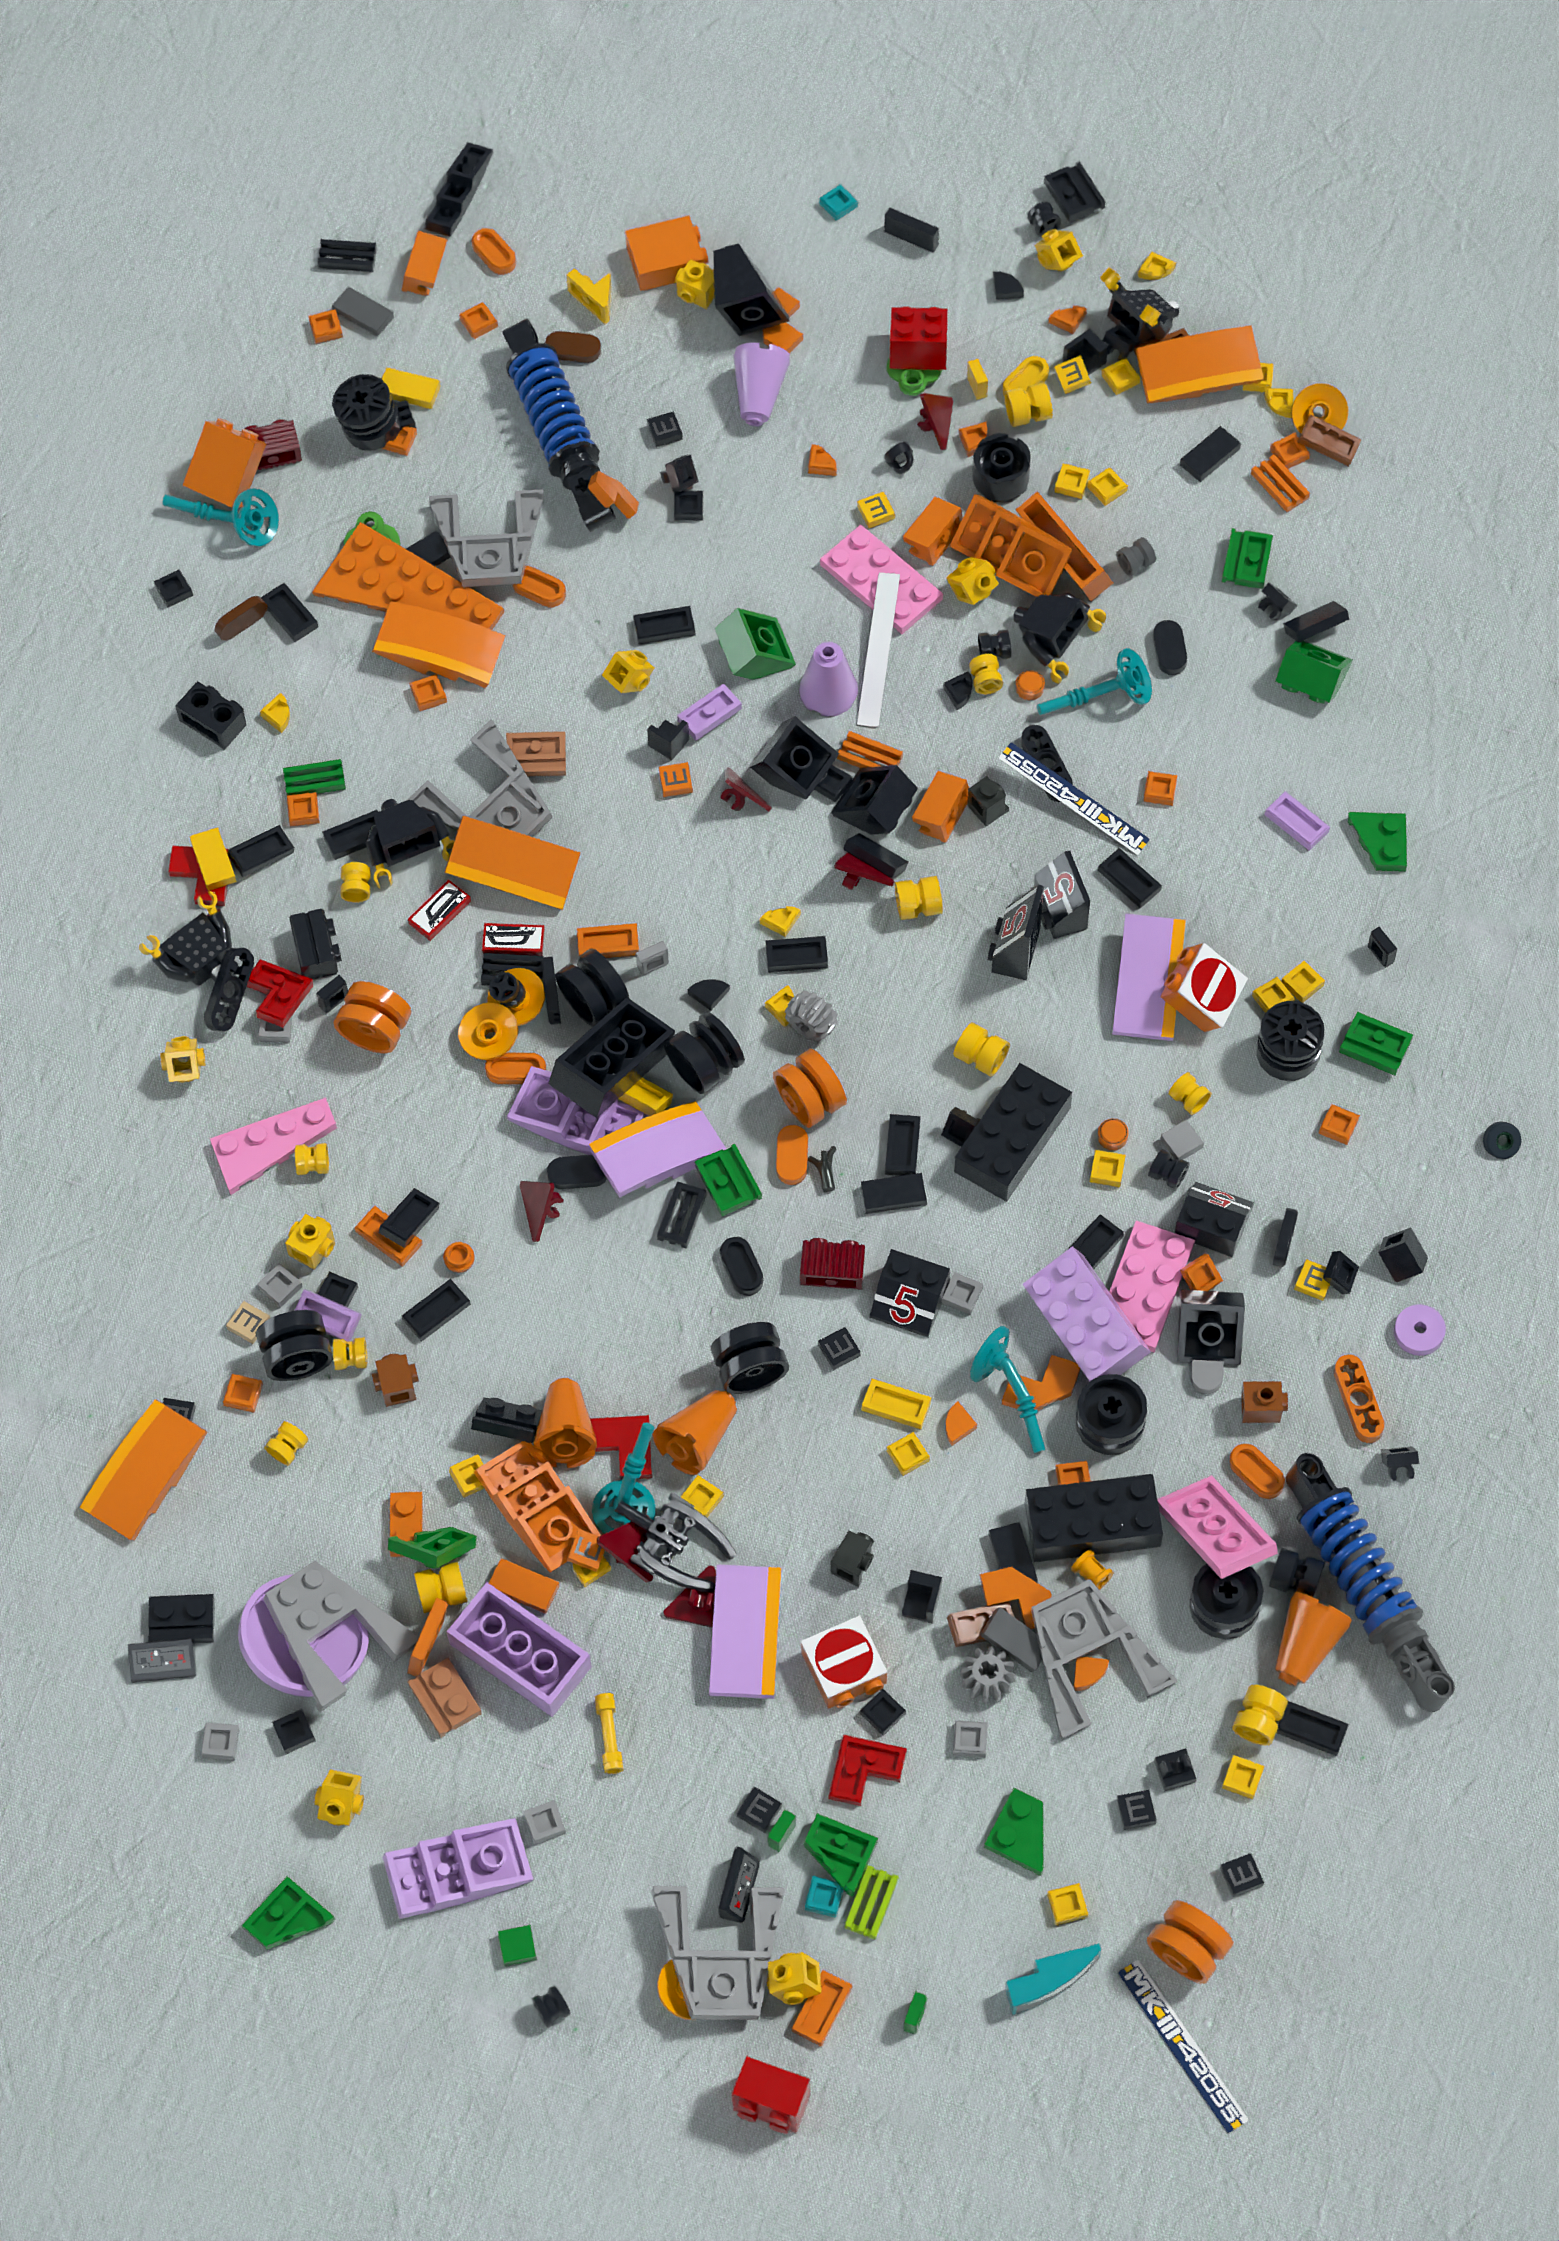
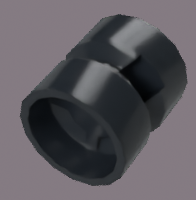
(1285, 1570)

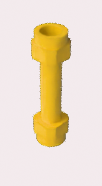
(612, 1757)

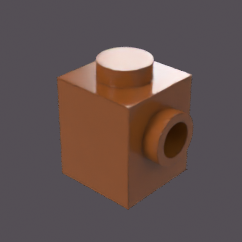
(395, 1379)
(1263, 1401)

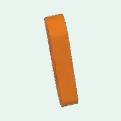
(1343, 1383)

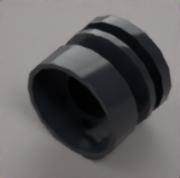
(366, 412)
(704, 1052)
(1289, 1055)

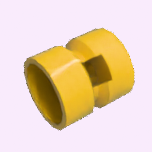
(1028, 404)
(918, 898)
(983, 1050)
(445, 1585)
(1262, 1709)

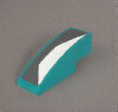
(1051, 1977)

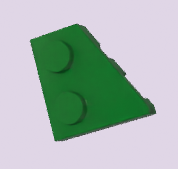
(1383, 838)
(435, 1546)
(1019, 1832)
(840, 1851)
(286, 1916)

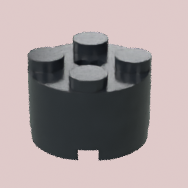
(1001, 467)

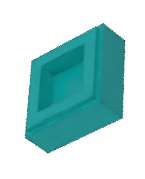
(838, 202)
(824, 1897)

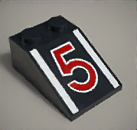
(1017, 935)

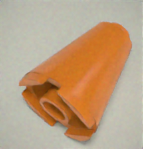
(564, 1427)
(696, 1431)
(1308, 1637)

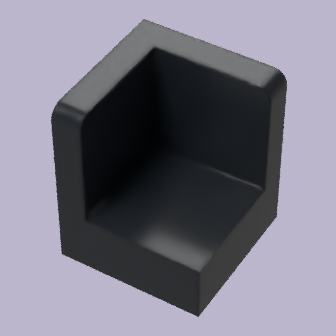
(1090, 348)
(668, 738)
(1403, 1255)
(922, 1596)

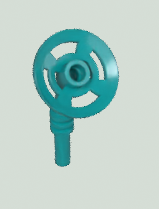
(245, 518)
(1134, 675)
(994, 1356)
(624, 1488)

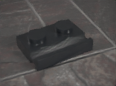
(1074, 192)
(506, 1419)
(182, 1618)

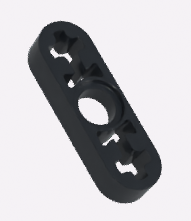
(1047, 751)
(240, 984)

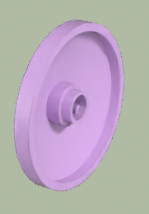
(269, 1655)

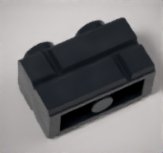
(314, 944)

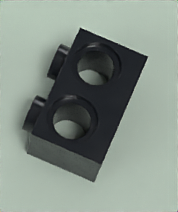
(207, 718)

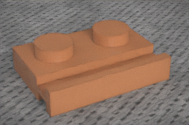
(539, 752)
(444, 1697)

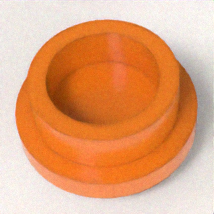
(459, 1257)

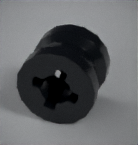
(1043, 218)
(504, 983)
(551, 2006)

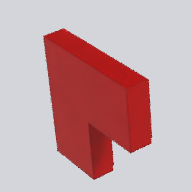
(185, 864)
(283, 989)
(621, 1435)
(861, 1759)

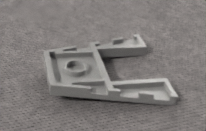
(489, 558)
(511, 806)
(314, 1604)
(1076, 1625)
(720, 1982)

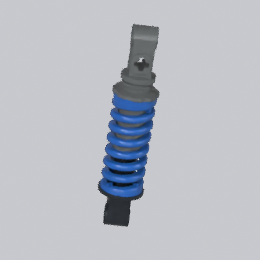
(1387, 1614)

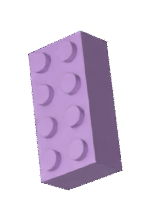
(1086, 1316)
(519, 1649)

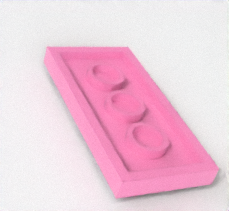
(859, 561)
(1150, 1278)
(1217, 1527)

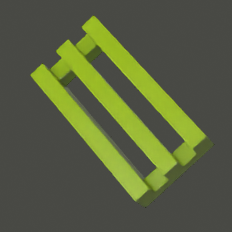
(881, 1876)

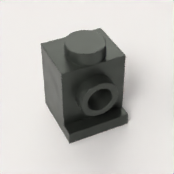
(990, 797)
(852, 1557)

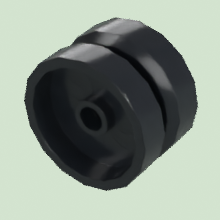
(591, 986)
(294, 1345)
(749, 1357)
(1111, 1414)
(1223, 1616)

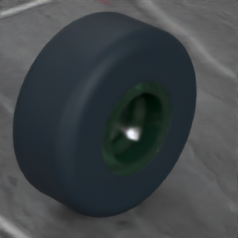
(1491, 1137)

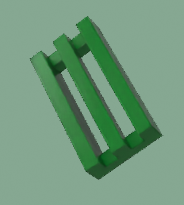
(314, 774)

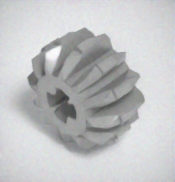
(811, 1016)
(981, 1683)

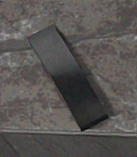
(458, 191)

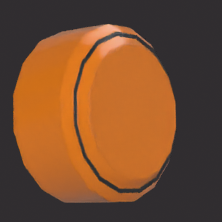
(1030, 685)
(1113, 1134)

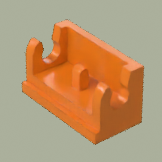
(424, 263)
(933, 530)
(942, 806)

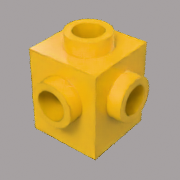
(1058, 250)
(696, 284)
(972, 580)
(628, 671)
(180, 1068)
(310, 1240)
(339, 1798)
(794, 1978)

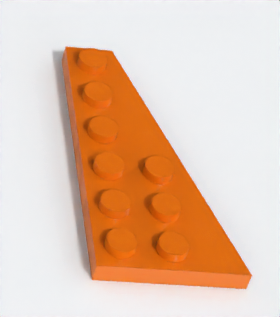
(378, 571)

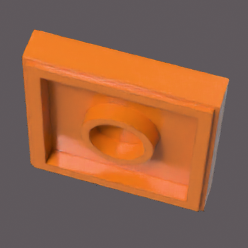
(427, 1637)

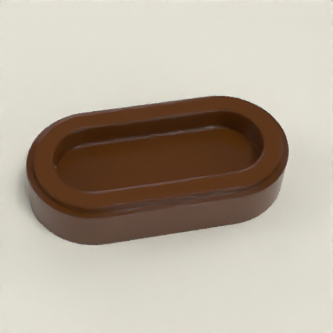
(575, 346)
(240, 618)

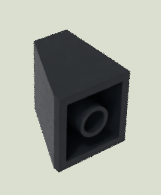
(744, 293)

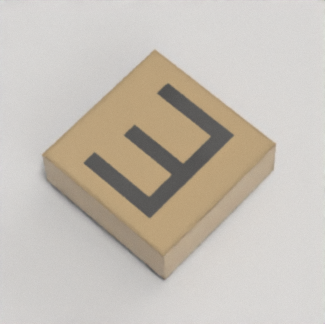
(246, 1321)

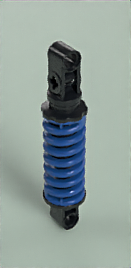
(555, 419)

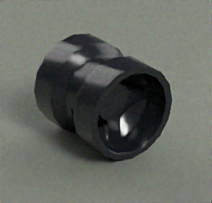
(995, 644)
(1171, 1170)

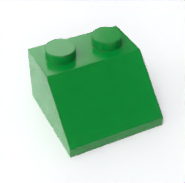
(754, 644)
(1313, 671)

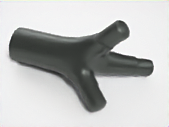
(825, 1168)

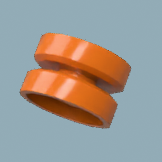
(372, 1017)
(809, 1088)
(1189, 1941)

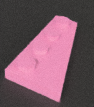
(260, 1145)

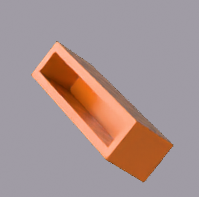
(1081, 564)

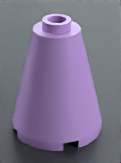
(759, 380)
(828, 681)

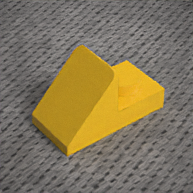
(593, 296)

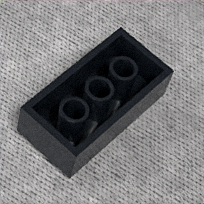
(611, 1057)
(1013, 1132)
(1094, 1516)

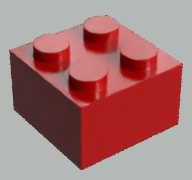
(918, 338)
(771, 2095)

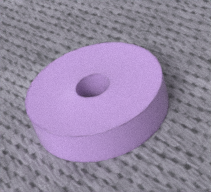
(1424, 1317)

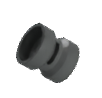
(1136, 556)

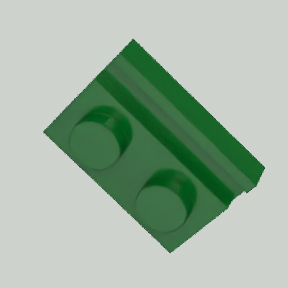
(1247, 558)
(1376, 1043)
(728, 1180)

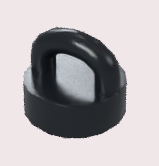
(898, 454)

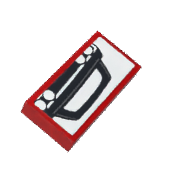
(439, 910)
(513, 939)

